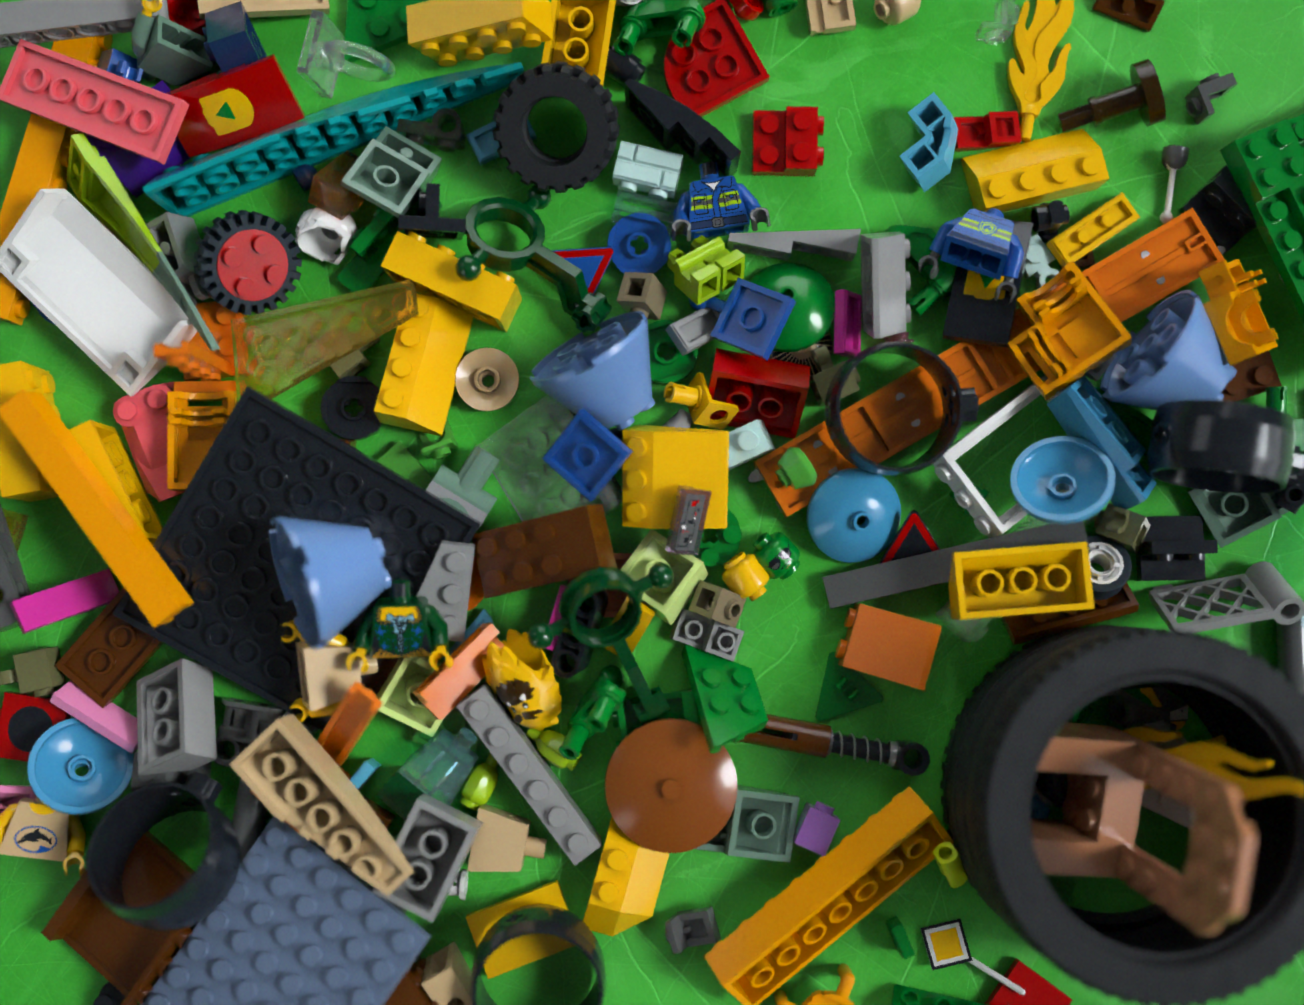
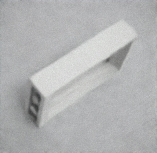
(965, 492)

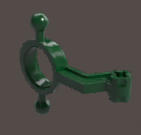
(585, 308)
(650, 702)

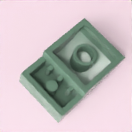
(392, 172)
(1237, 514)
(759, 826)

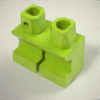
(706, 268)

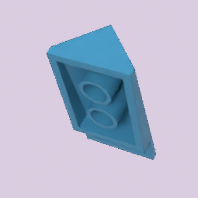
(1088, 416)

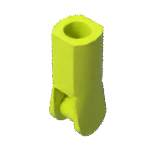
(950, 864)

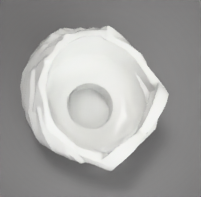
(323, 234)

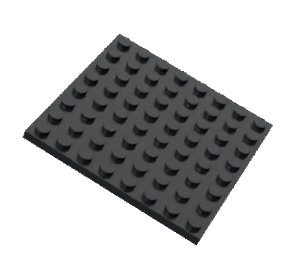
(221, 553)

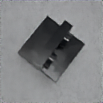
(1222, 209)
(428, 222)
(1174, 549)

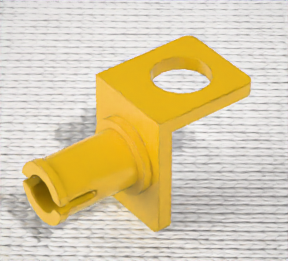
(700, 402)

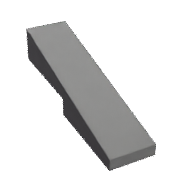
(778, 245)

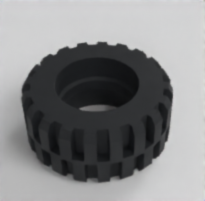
(519, 149)

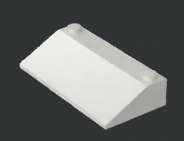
(93, 288)

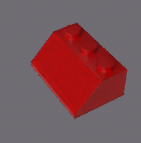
(761, 390)

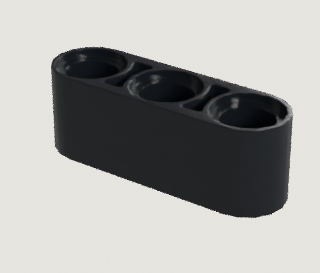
(569, 644)

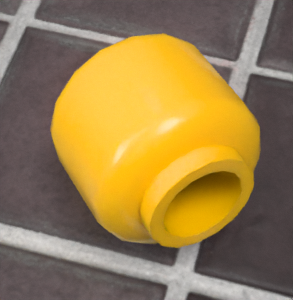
(745, 576)

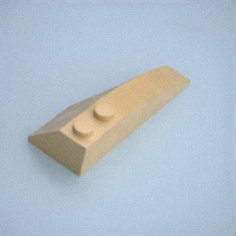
(318, 799)

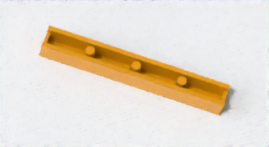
(95, 507)

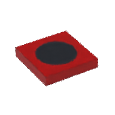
(24, 721)

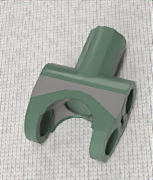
(466, 487)

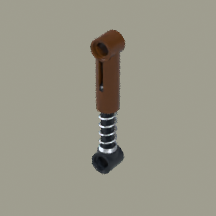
(820, 740)

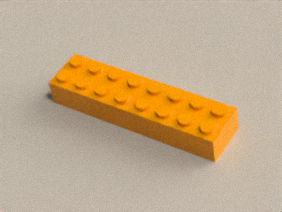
(827, 899)

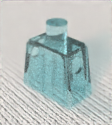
(442, 764)

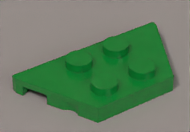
(376, 23)
(724, 697)

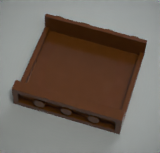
(118, 950)

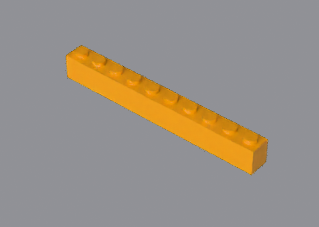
(40, 165)

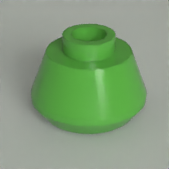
(795, 469)

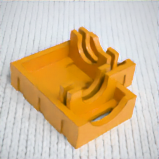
(1236, 311)
(1068, 331)
(192, 432)

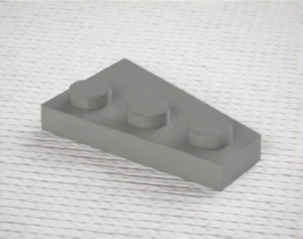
(449, 584)

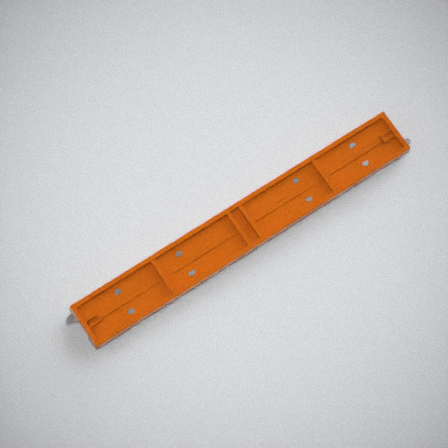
(912, 403)

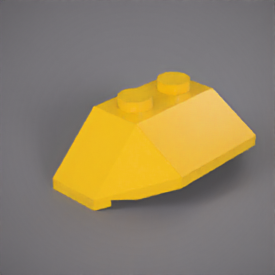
(624, 884)

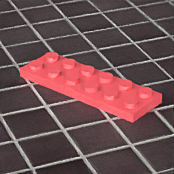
(93, 101)

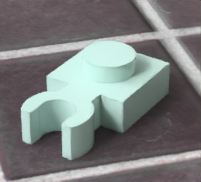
(1038, 260)

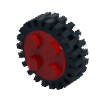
(247, 262)

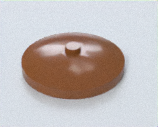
(669, 786)

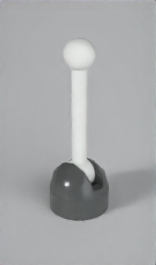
(1173, 158)

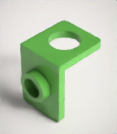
(438, 449)

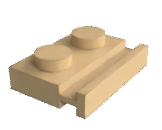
(830, 16)

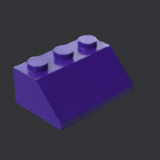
(134, 169)

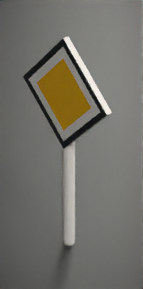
(948, 946)

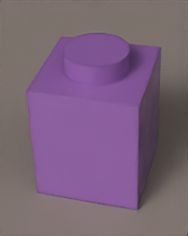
(816, 827)

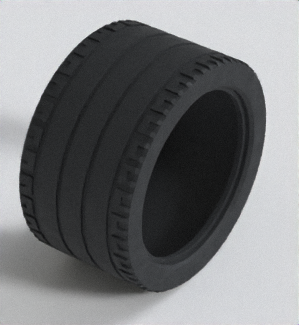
(1143, 951)

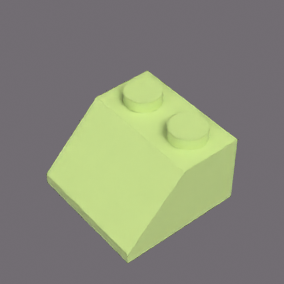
(686, 569)
(398, 696)

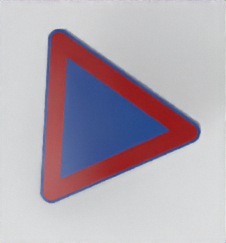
(591, 261)

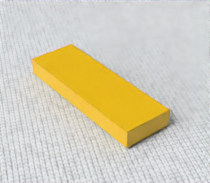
(1093, 230)

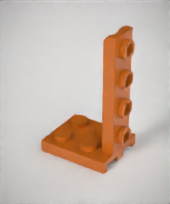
(195, 357)
(347, 725)

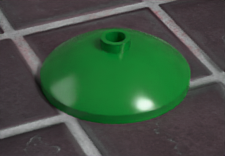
(813, 307)

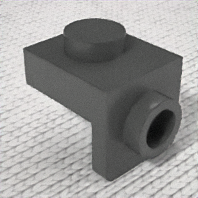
(1199, 99)
(692, 929)

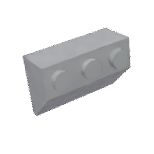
(884, 283)
(176, 718)

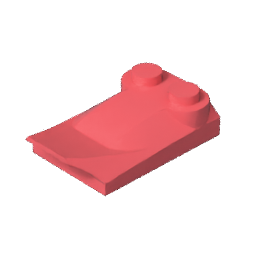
(145, 429)

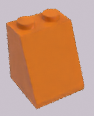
(888, 645)

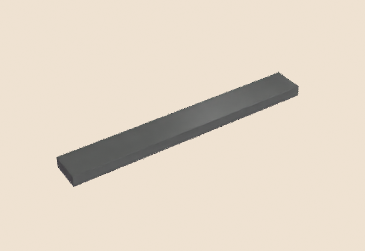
(934, 566)

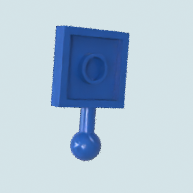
(750, 317)

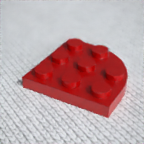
(715, 65)

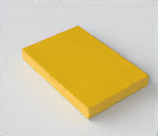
(525, 948)

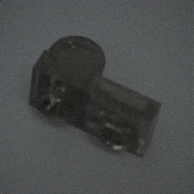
(431, 133)

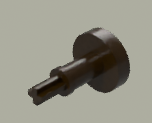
(1142, 95)

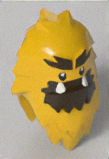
(523, 681)

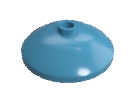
(1062, 465)
(839, 504)
(72, 746)

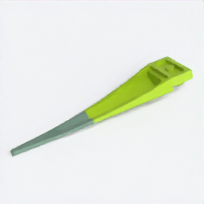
(106, 198)

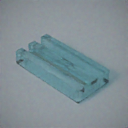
(646, 201)

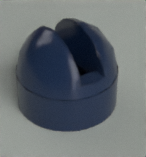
(304, 176)

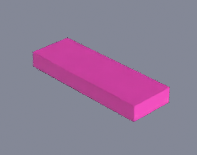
(64, 601)

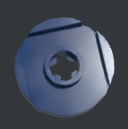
(654, 233)

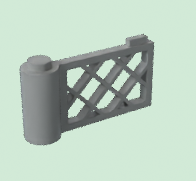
(1261, 587)

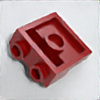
(787, 142)

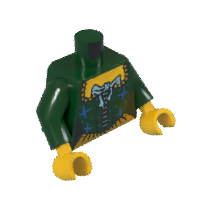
(401, 628)

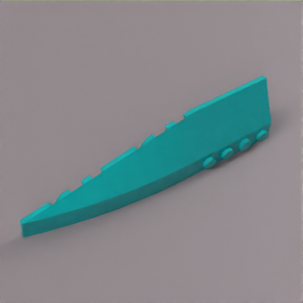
(317, 138)

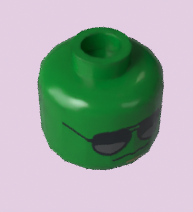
(777, 555)

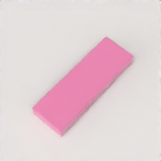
(108, 721)

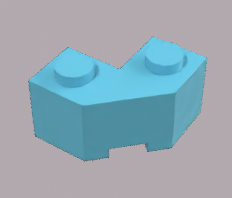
(933, 154)

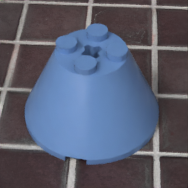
(1170, 358)
(602, 372)
(327, 573)

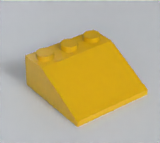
(670, 458)

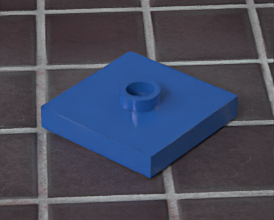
(587, 455)

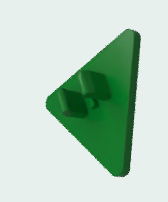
(844, 691)

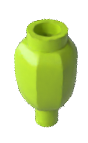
(548, 746)
(480, 784)

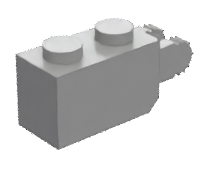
(178, 240)

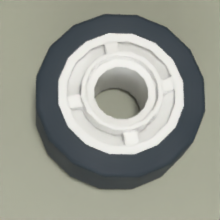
(1115, 563)

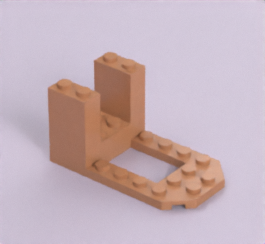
(1102, 815)

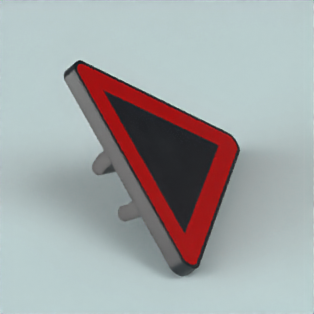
(910, 540)

